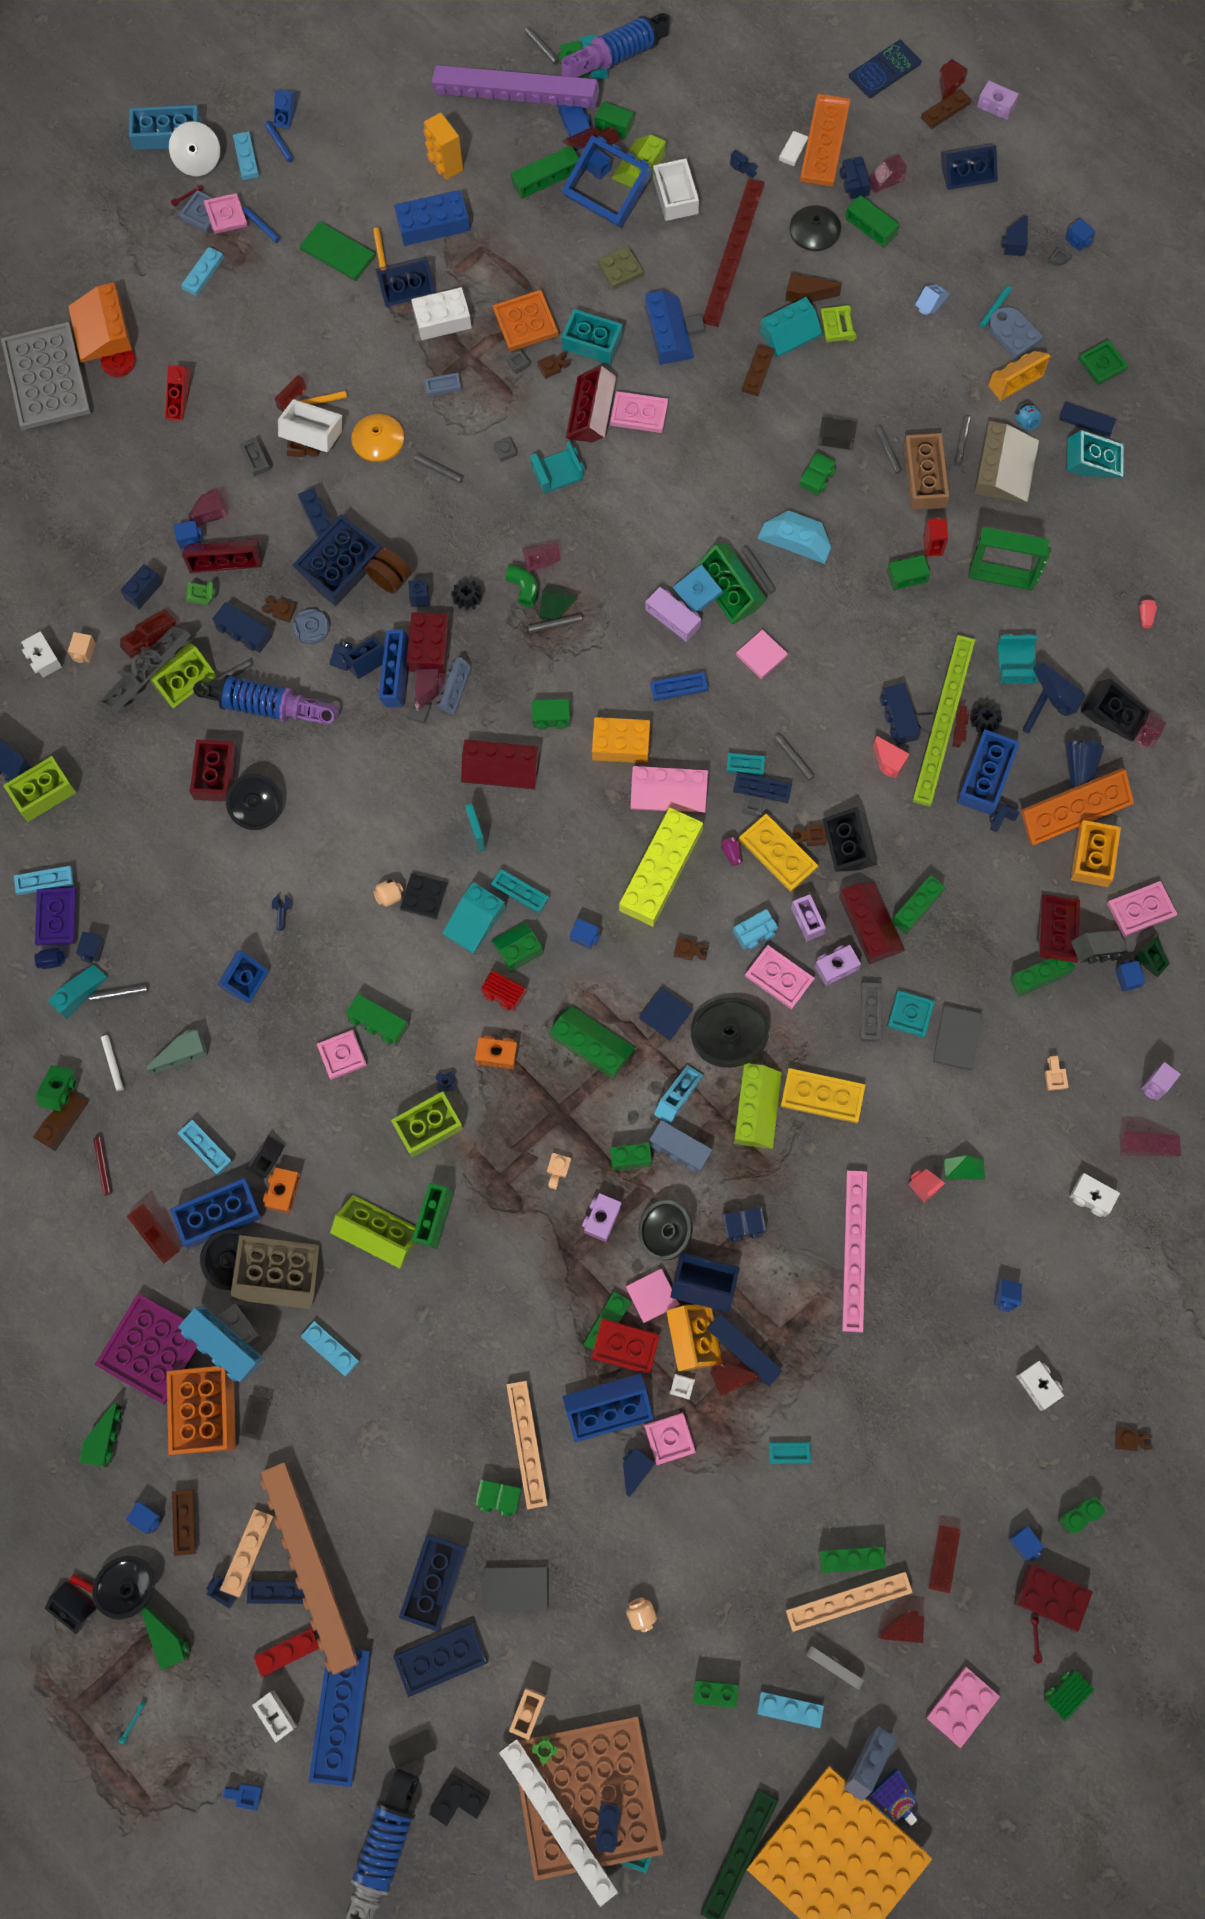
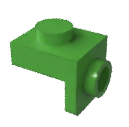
(200, 593)

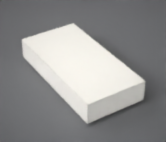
(793, 148)

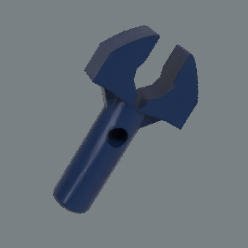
(281, 911)

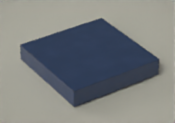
(665, 1014)

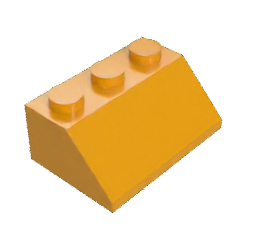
(1019, 374)
(691, 1340)

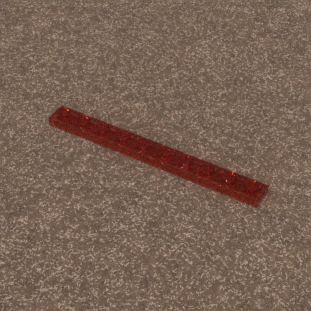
(733, 252)

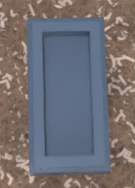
(442, 384)

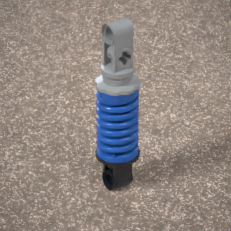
(385, 1846)

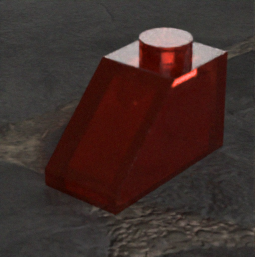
(951, 77)
(730, 1377)
(905, 1627)

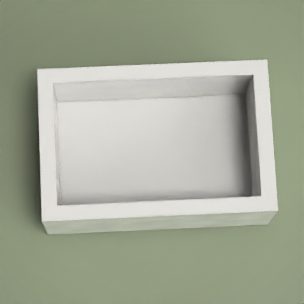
(675, 189)
(441, 313)
(310, 425)

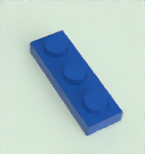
(679, 686)

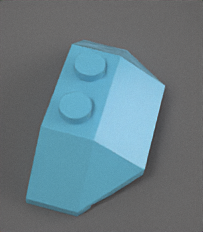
(797, 535)

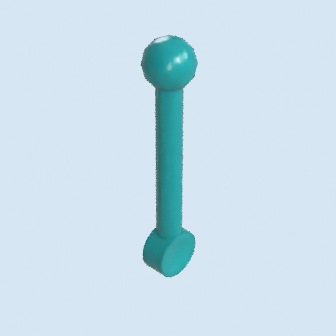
(122, 1740)

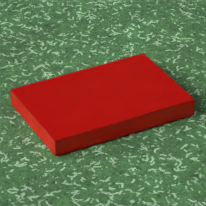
(625, 1346)

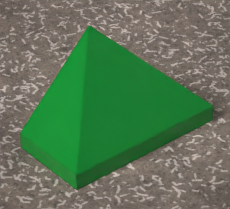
(964, 1168)

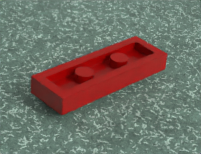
(286, 1652)

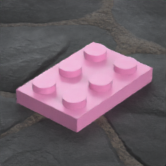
(639, 412)
(1142, 909)
(779, 977)
(962, 1707)

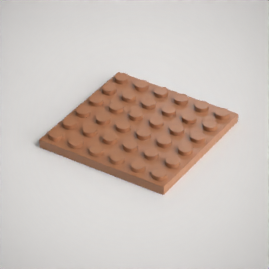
(589, 1769)

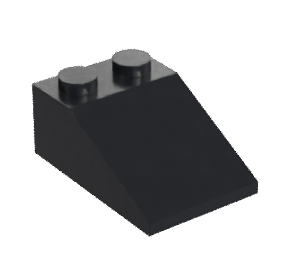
(1115, 709)

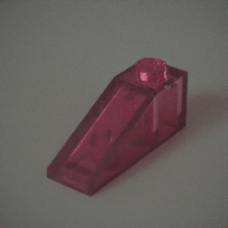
(1149, 1144)

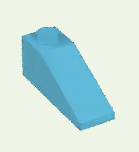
(678, 1094)

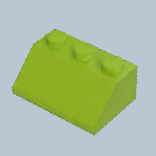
(646, 148)
(178, 675)
(39, 789)

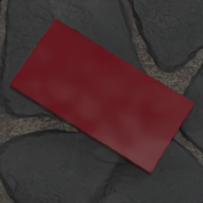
(1058, 927)

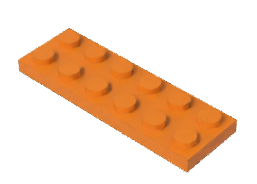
(825, 140)
(1073, 806)

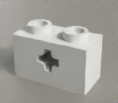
(41, 655)
(1104, 1195)
(1031, 1379)

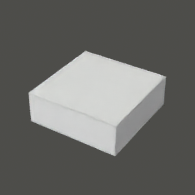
(682, 1386)

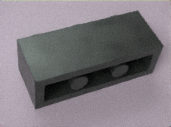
(1099, 946)

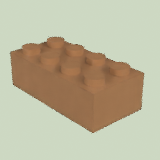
(926, 471)

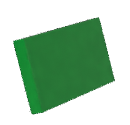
(337, 251)

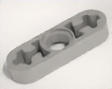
(835, 1668)

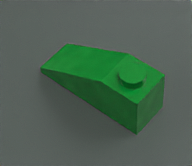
(165, 1641)

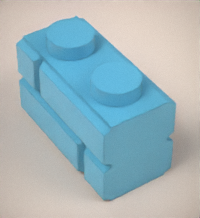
(755, 929)

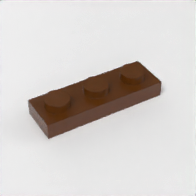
(946, 108)
(758, 370)
(183, 1522)

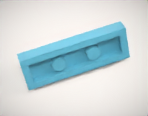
(245, 156)
(202, 271)
(43, 879)
(205, 1147)
(330, 1349)
(790, 1709)

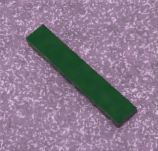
(739, 1856)

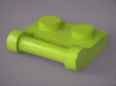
(832, 324)

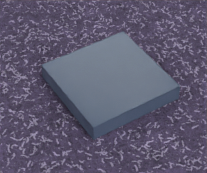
(196, 213)

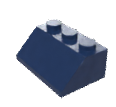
(970, 166)
(405, 281)
(11, 762)

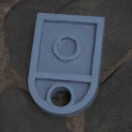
(1015, 332)

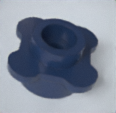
(450, 1084)

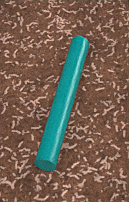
(995, 306)

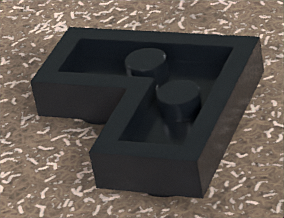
(455, 1795)

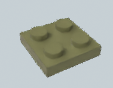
(620, 267)

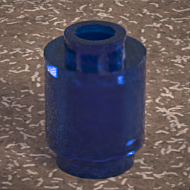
(49, 958)

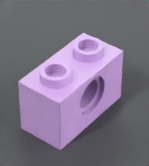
(997, 100)
(808, 918)
(830, 973)
(1160, 1081)
(598, 1229)

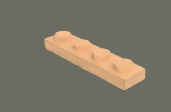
(247, 1553)

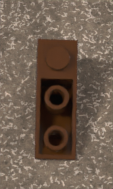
(811, 287)

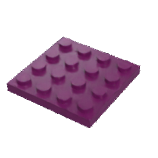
(146, 1348)

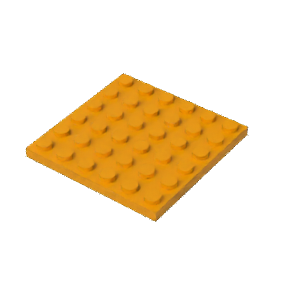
(838, 1856)

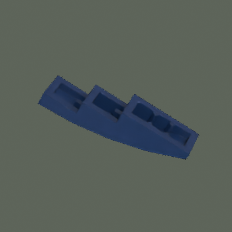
(744, 1349)

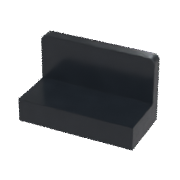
(70, 1607)

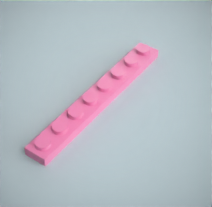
(854, 1251)

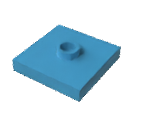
(698, 589)

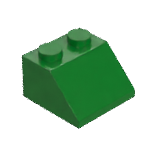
(517, 946)

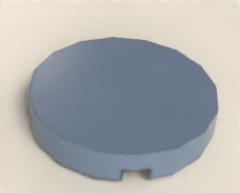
(311, 626)

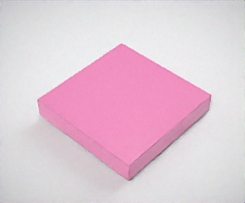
(225, 213)
(761, 654)
(341, 1054)
(652, 1296)
(670, 1439)

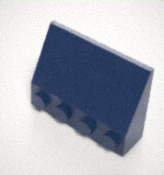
(337, 559)

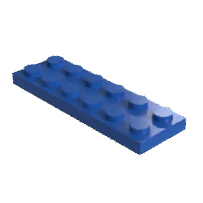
(339, 1724)

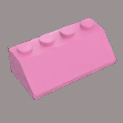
(669, 787)

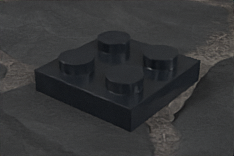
(423, 896)

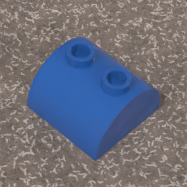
(242, 977)

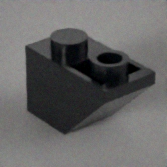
(265, 1157)

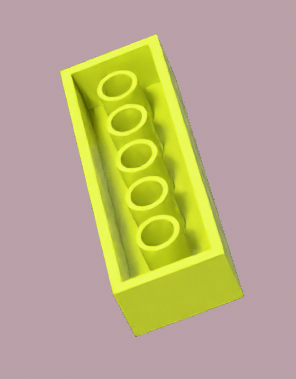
(661, 867)

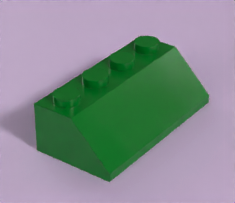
(740, 593)
(591, 1042)

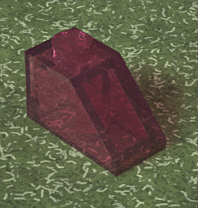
(208, 508)
(426, 686)

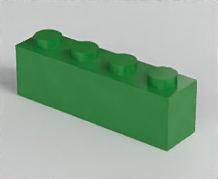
(544, 172)

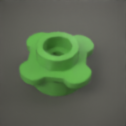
(545, 1743)

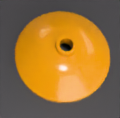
(377, 445)

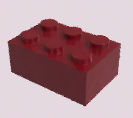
(428, 641)
(212, 769)
(1053, 1597)

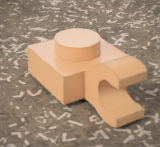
(1055, 1077)
(558, 1168)

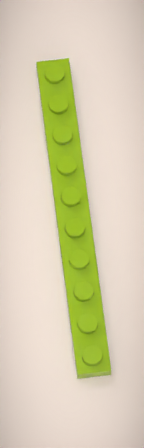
(943, 721)

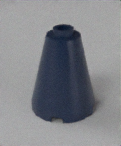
(1083, 761)

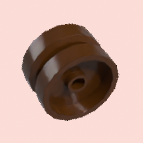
(388, 570)

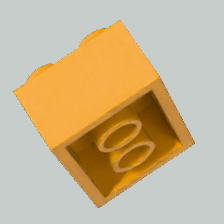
(443, 146)
(620, 740)
(1095, 853)

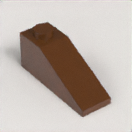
(58, 1123)

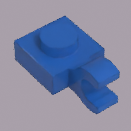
(246, 1796)

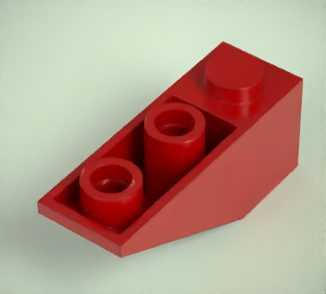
(177, 392)

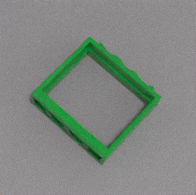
(1007, 575)

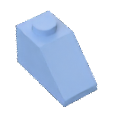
(931, 299)

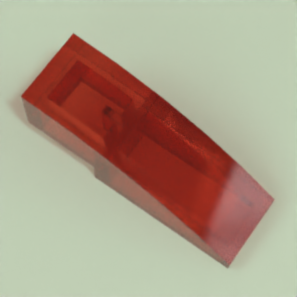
(581, 139)
(146, 633)
(153, 1233)

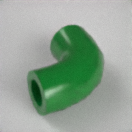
(526, 583)

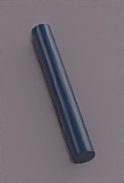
(1035, 713)

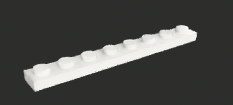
(558, 1823)

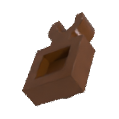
(551, 366)
(299, 450)
(281, 610)
(813, 835)
(686, 948)
(1129, 1440)

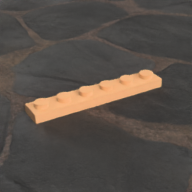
(527, 1445)
(848, 1601)

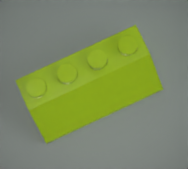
(757, 1106)
(374, 1231)

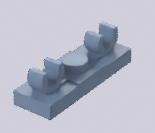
(454, 686)

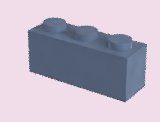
(680, 1147)
(870, 1763)

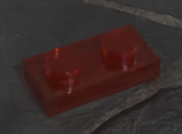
(290, 392)
(961, 720)

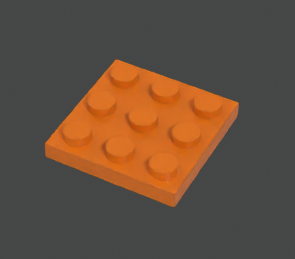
(525, 320)

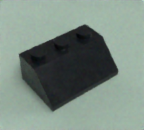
(849, 840)

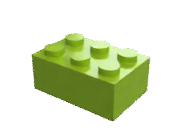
(427, 1124)

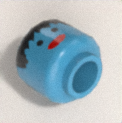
(1028, 416)

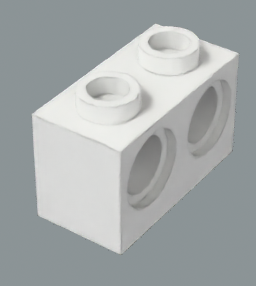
(274, 1716)

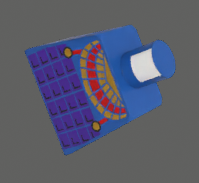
(894, 1798)

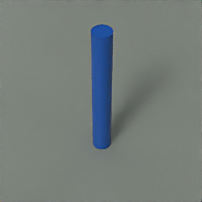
(278, 141)
(261, 224)

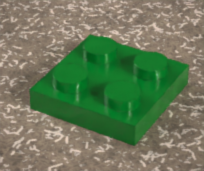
(1103, 362)

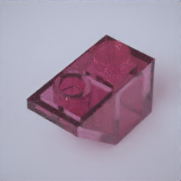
(888, 173)
(541, 555)
(1150, 731)

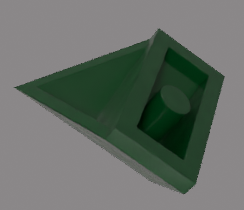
(555, 602)
(1153, 956)

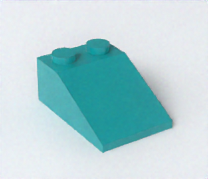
(1094, 456)
(474, 918)

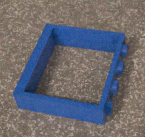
(619, 219)

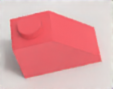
(889, 757)
(925, 1184)

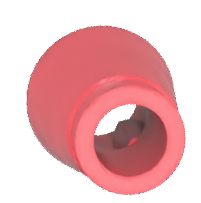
(1147, 613)

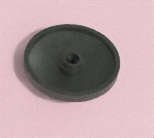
(729, 1032)

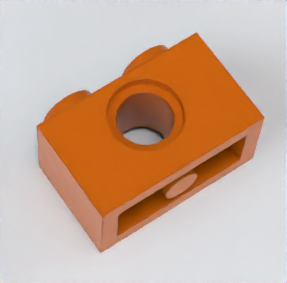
(504, 1060)
(285, 1201)

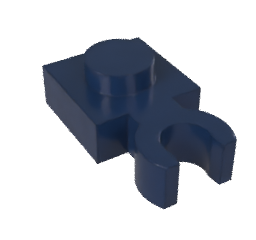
(741, 164)

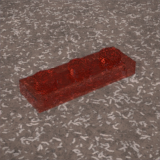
(944, 1559)

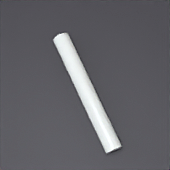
(112, 1063)

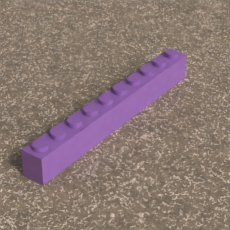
(515, 86)

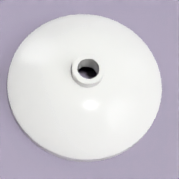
(206, 148)

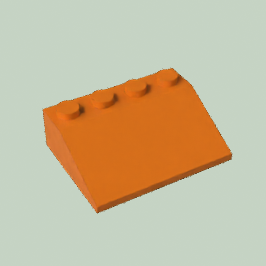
(99, 323)
(200, 1411)

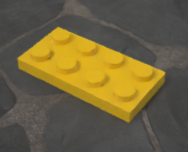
(778, 852)
(823, 1095)

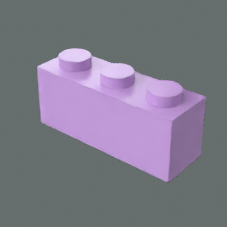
(673, 614)

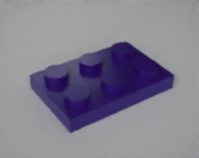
(55, 916)

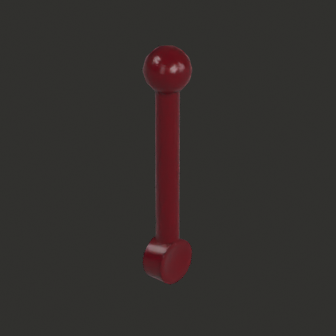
(175, 201)
(1037, 1658)

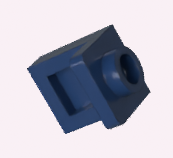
(337, 658)
(1005, 811)
(214, 1591)

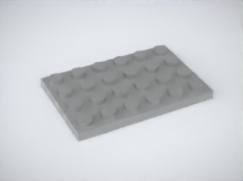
(45, 376)

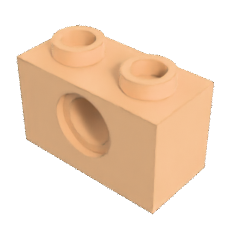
(527, 1713)

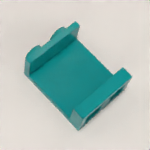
(557, 469)
(1017, 659)

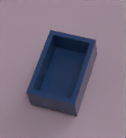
(705, 1282)

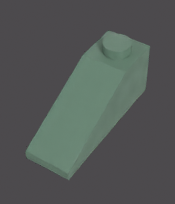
(181, 1051)

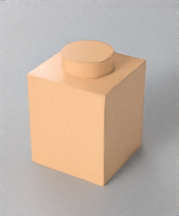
(81, 647)

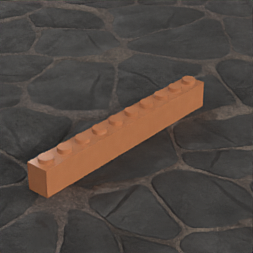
(309, 1568)

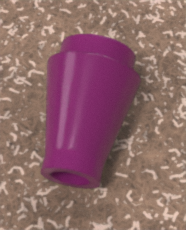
(732, 850)

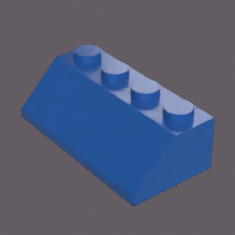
(668, 327)
(608, 1407)

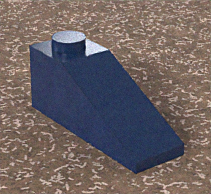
(1059, 690)

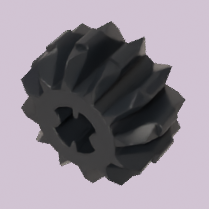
(473, 597)
(980, 713)

